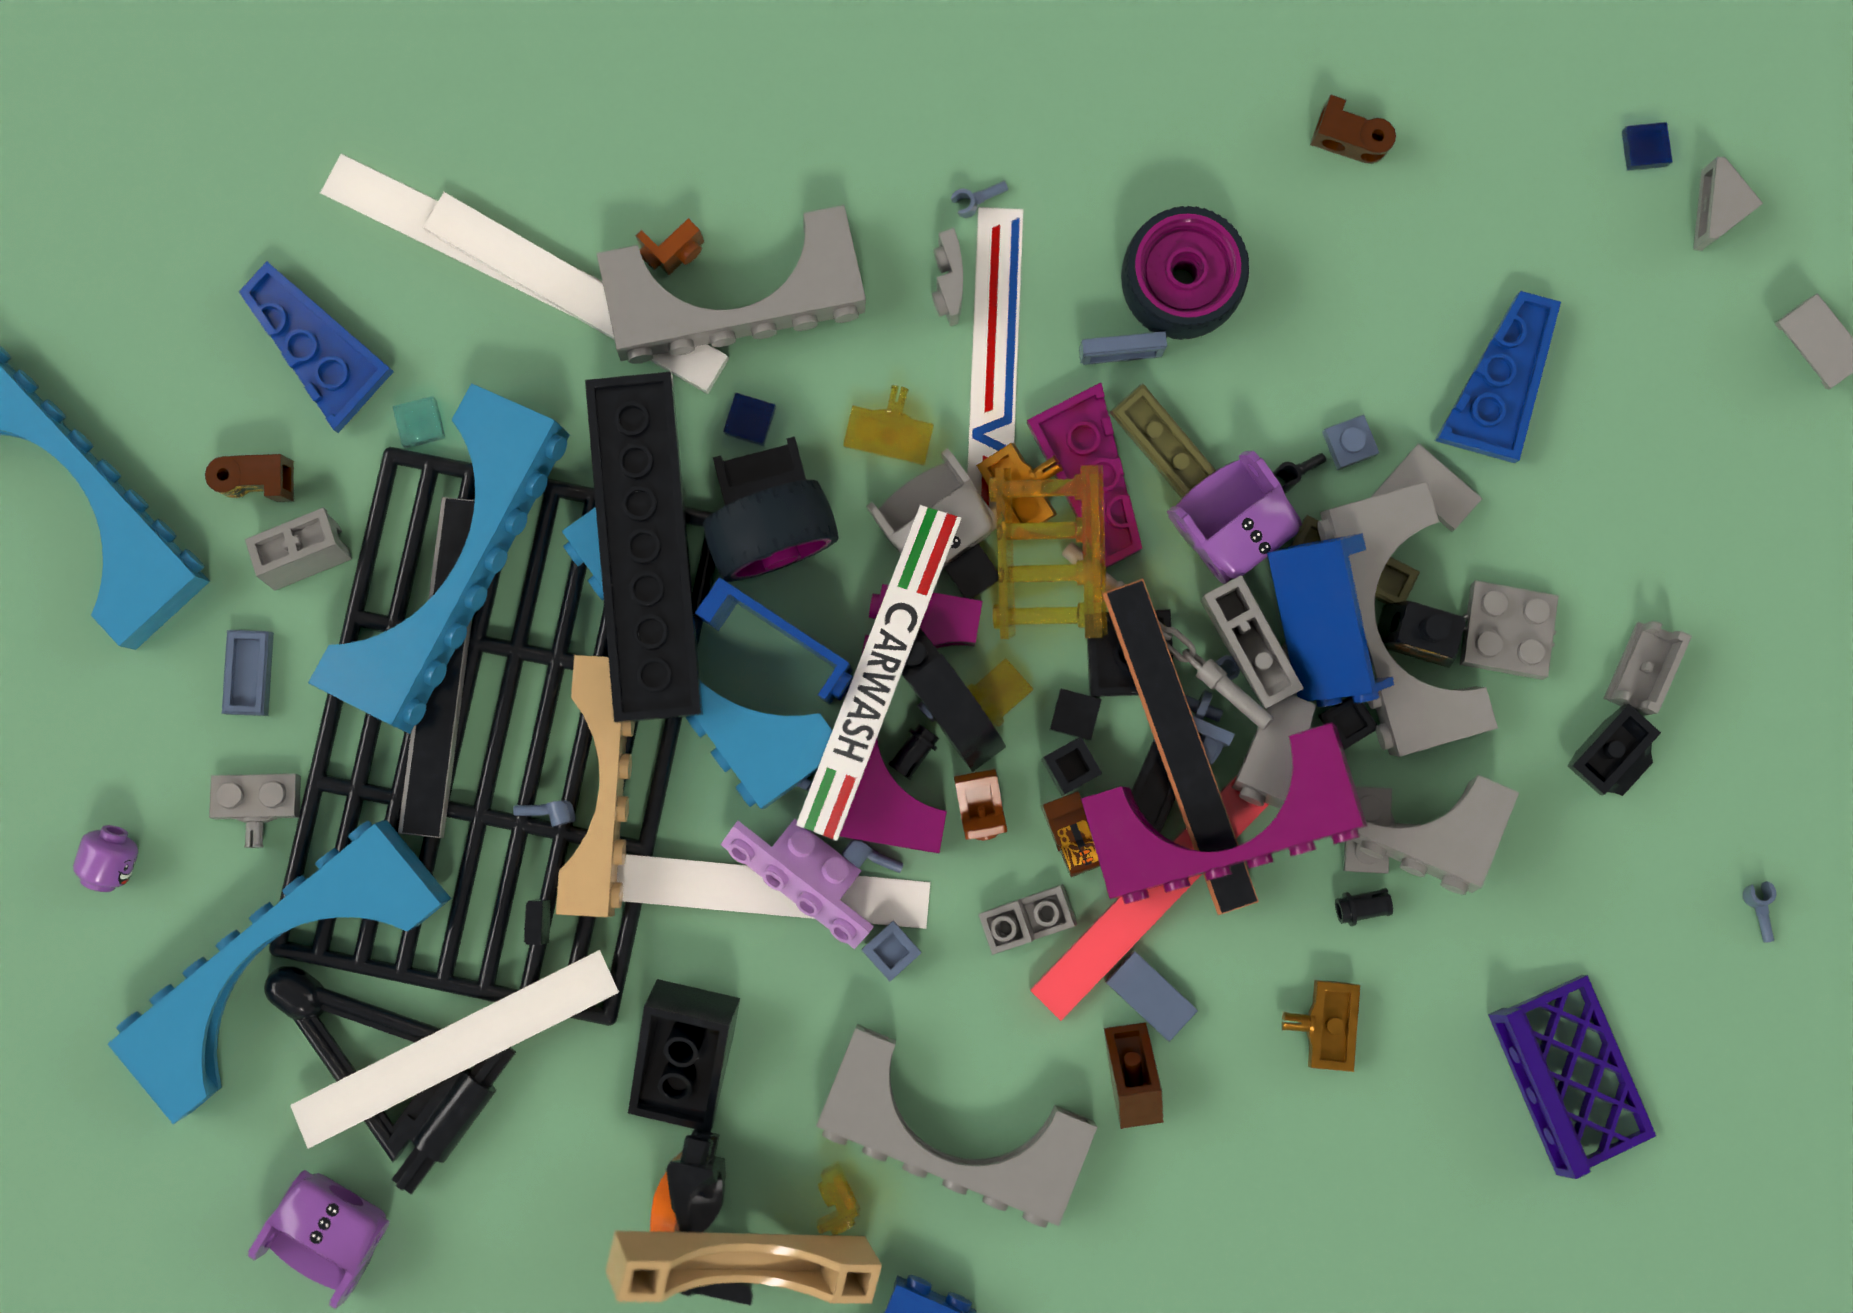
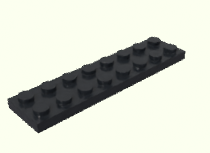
(643, 547)

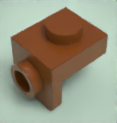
(678, 248)
(980, 805)

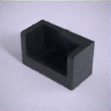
(759, 471)

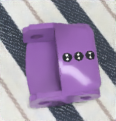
(1236, 517)
(323, 1233)

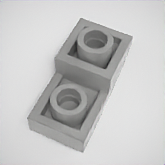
(949, 286)
(1027, 919)

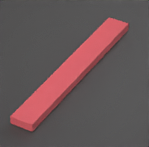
(1122, 926)

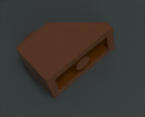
(1134, 1075)

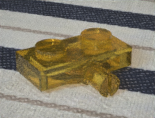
(889, 431)

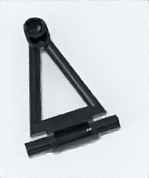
(434, 1117)

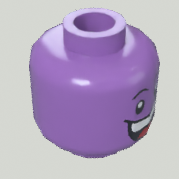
(105, 858)

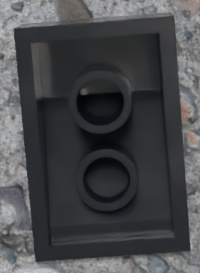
(682, 1054)

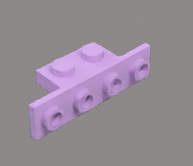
(806, 873)

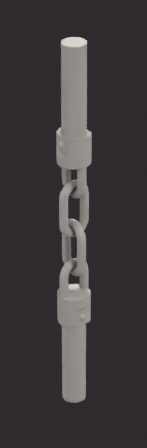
(1208, 671)

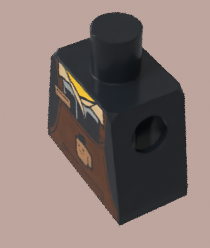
(1422, 632)

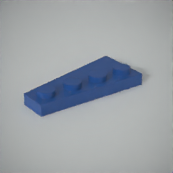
(324, 355)
(1503, 388)

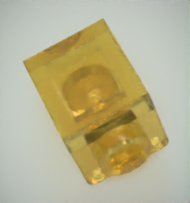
(837, 1191)

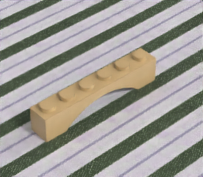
(590, 876)
(661, 1264)

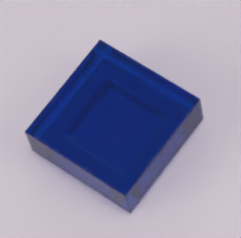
(1646, 146)
(749, 419)

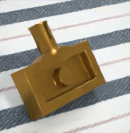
(1023, 508)
(1330, 1025)

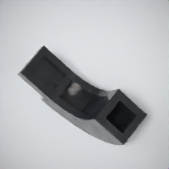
(951, 703)

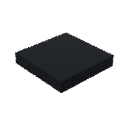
(1107, 664)

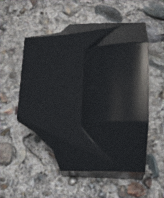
(1616, 752)

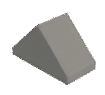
(1721, 202)

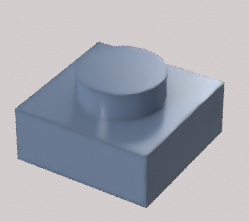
(1350, 442)
(891, 950)

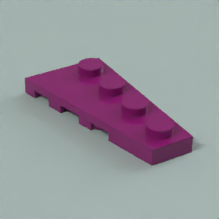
(1080, 435)

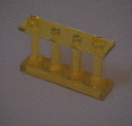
(1086, 530)

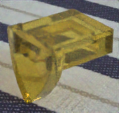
(1000, 691)

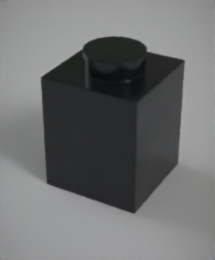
(1071, 766)

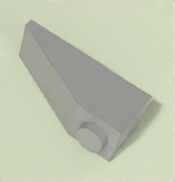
(1251, 641)

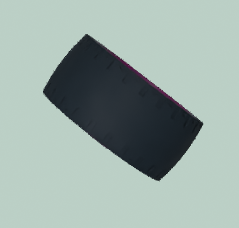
(1192, 242)
(770, 530)

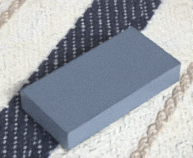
(1122, 348)
(247, 672)
(1151, 996)

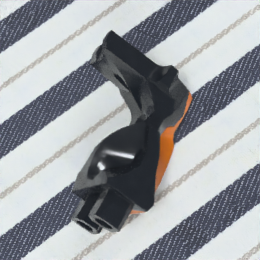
(691, 1200)

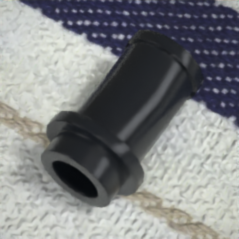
(914, 751)
(1363, 906)

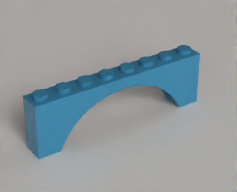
(142, 569)
(400, 668)
(762, 749)
(176, 1040)

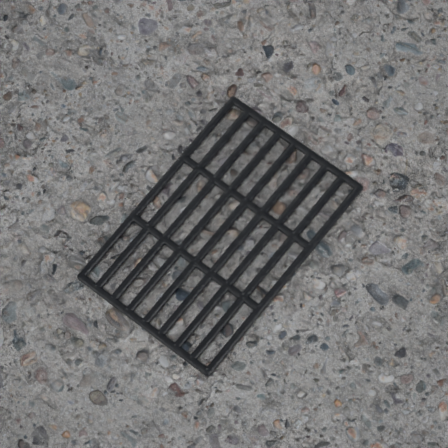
(480, 814)

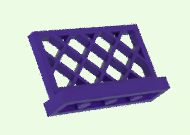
(1546, 1099)

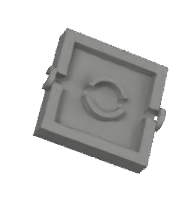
(1509, 630)

